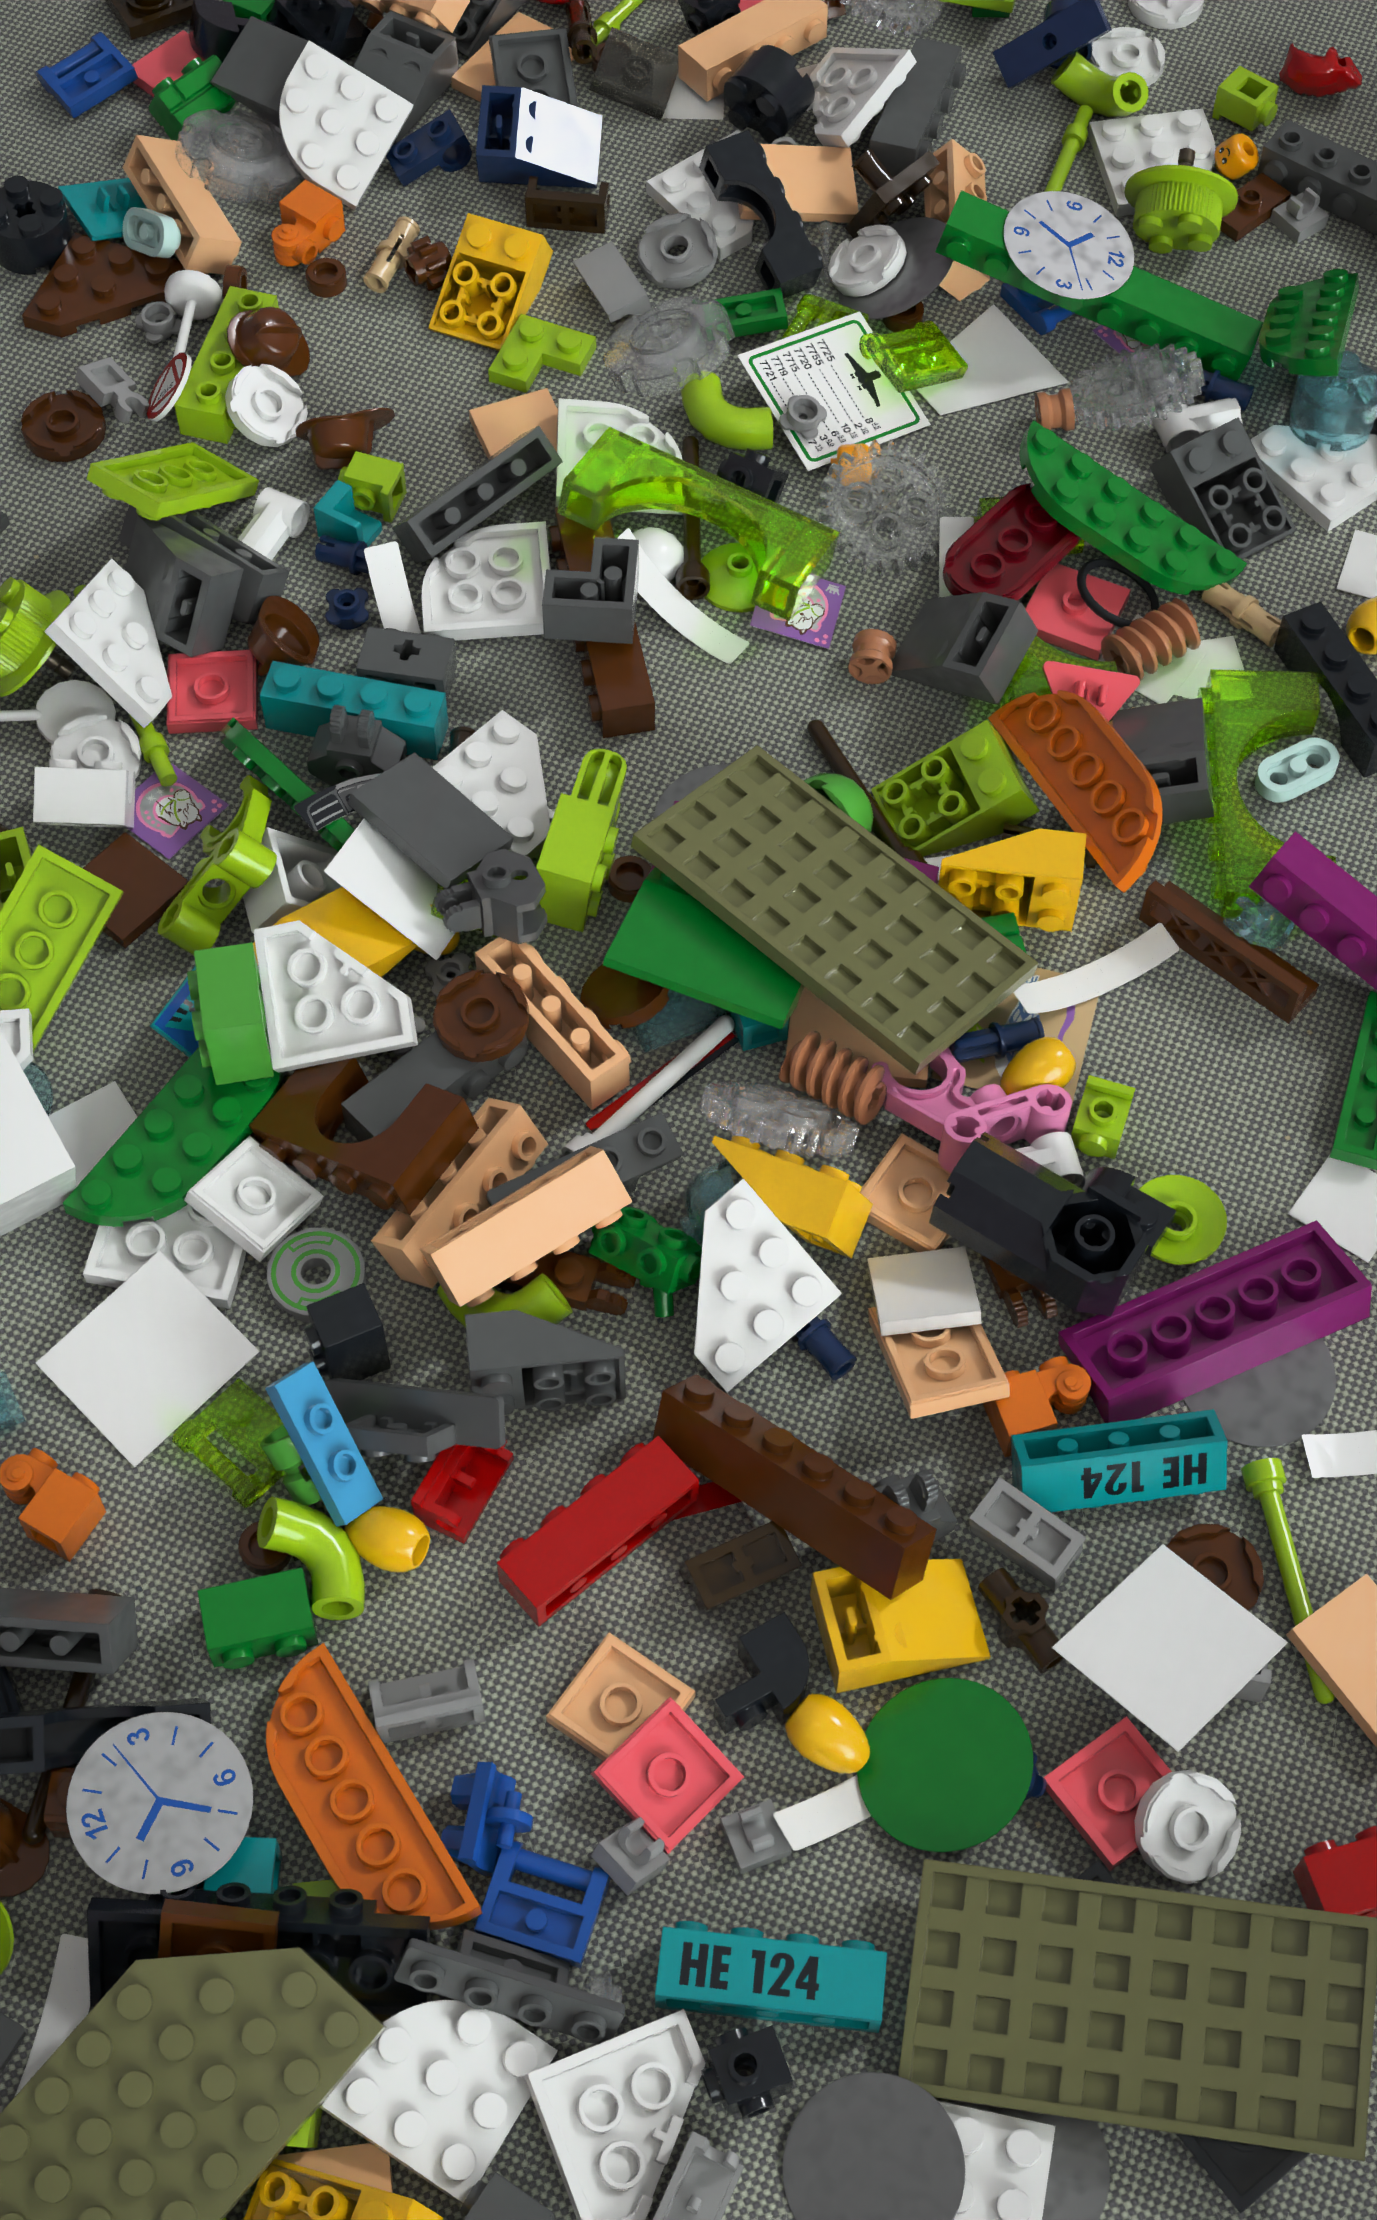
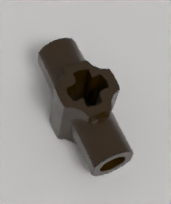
(1009, 1600)

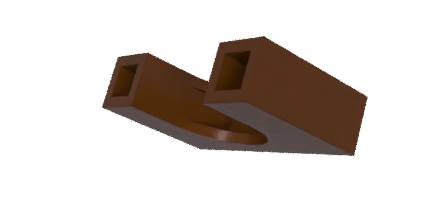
(389, 1169)

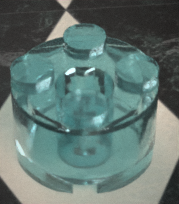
(1336, 408)

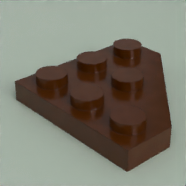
(96, 283)

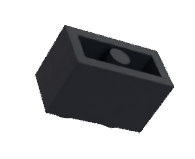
(347, 1335)

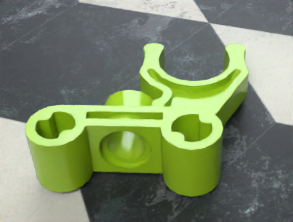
(235, 857)

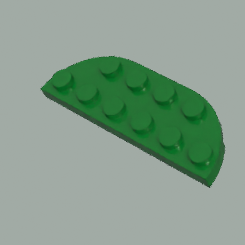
(1310, 324)
(1121, 518)
(278, 777)
(170, 1146)

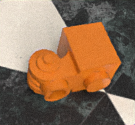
(308, 225)
(1032, 1396)
(60, 1506)

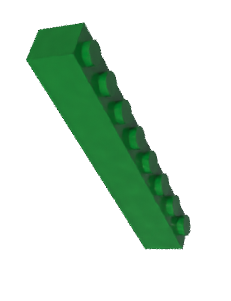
(1141, 309)

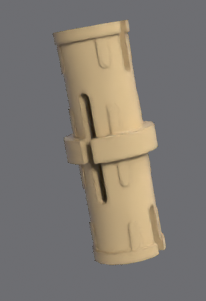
(382, 271)
(1243, 612)

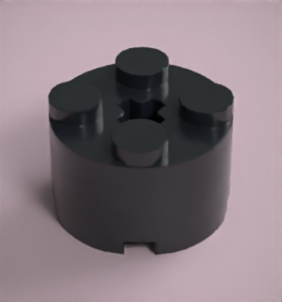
(768, 93)
(31, 225)

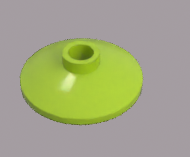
(731, 578)
(1197, 1212)

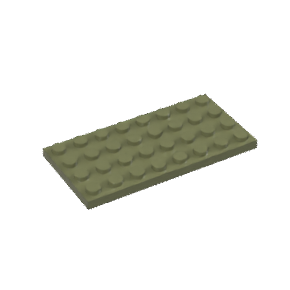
(835, 908)
(1143, 2008)

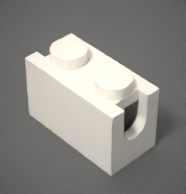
(84, 795)

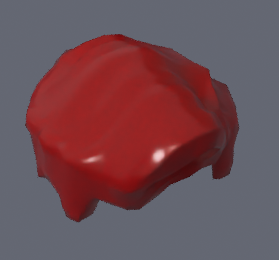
(1319, 74)

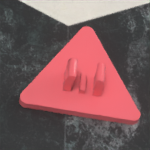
(1101, 688)

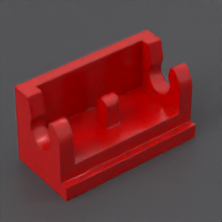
(460, 1488)

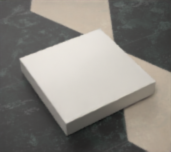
(254, 1198)
(924, 1291)

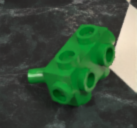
(652, 1253)

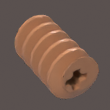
(1152, 639)
(834, 1078)

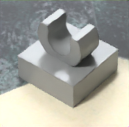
(1300, 216)
(755, 1837)
(631, 1856)

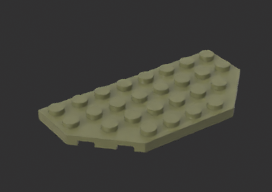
(179, 2088)

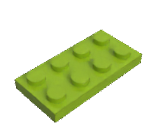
(172, 480)
(49, 934)

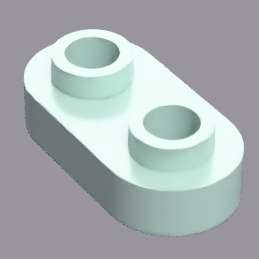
(151, 232)
(1293, 771)

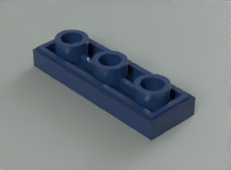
(1032, 50)

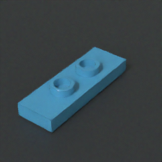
(324, 1443)

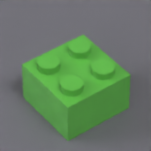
(230, 1014)

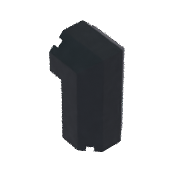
(1043, 1227)

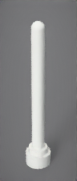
(657, 1085)

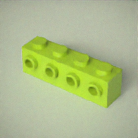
(202, 403)

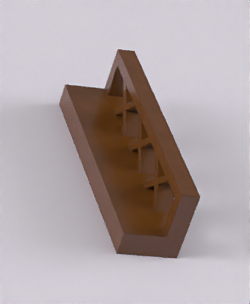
(1244, 965)

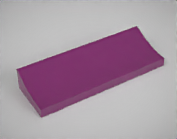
(1217, 1323)

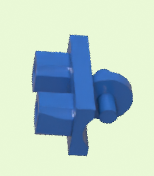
(490, 1818)

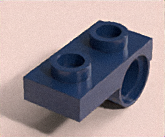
(434, 144)

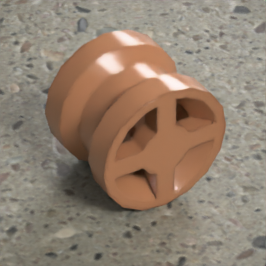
(1055, 410)
(872, 656)

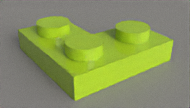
(539, 344)

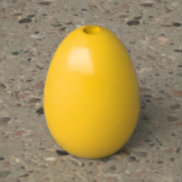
(1362, 627)
(1039, 1063)
(389, 1538)
(828, 1735)

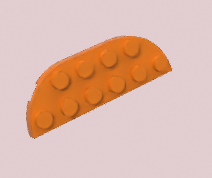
(1087, 778)
(357, 1800)

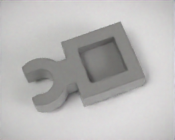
(111, 385)

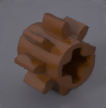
(427, 263)

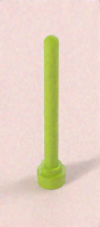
(1266, 1481)

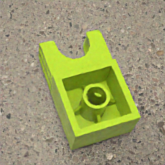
(582, 841)

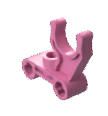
(961, 1119)

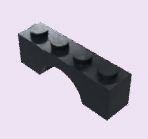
(740, 174)
(1315, 643)
(61, 1736)

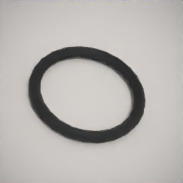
(1097, 608)

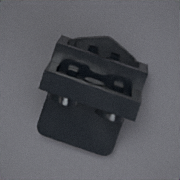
(323, 23)

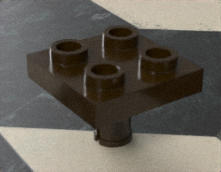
(148, 16)
(890, 192)

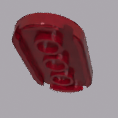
(1007, 548)

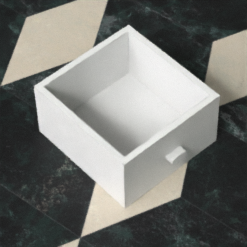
(33, 1160)

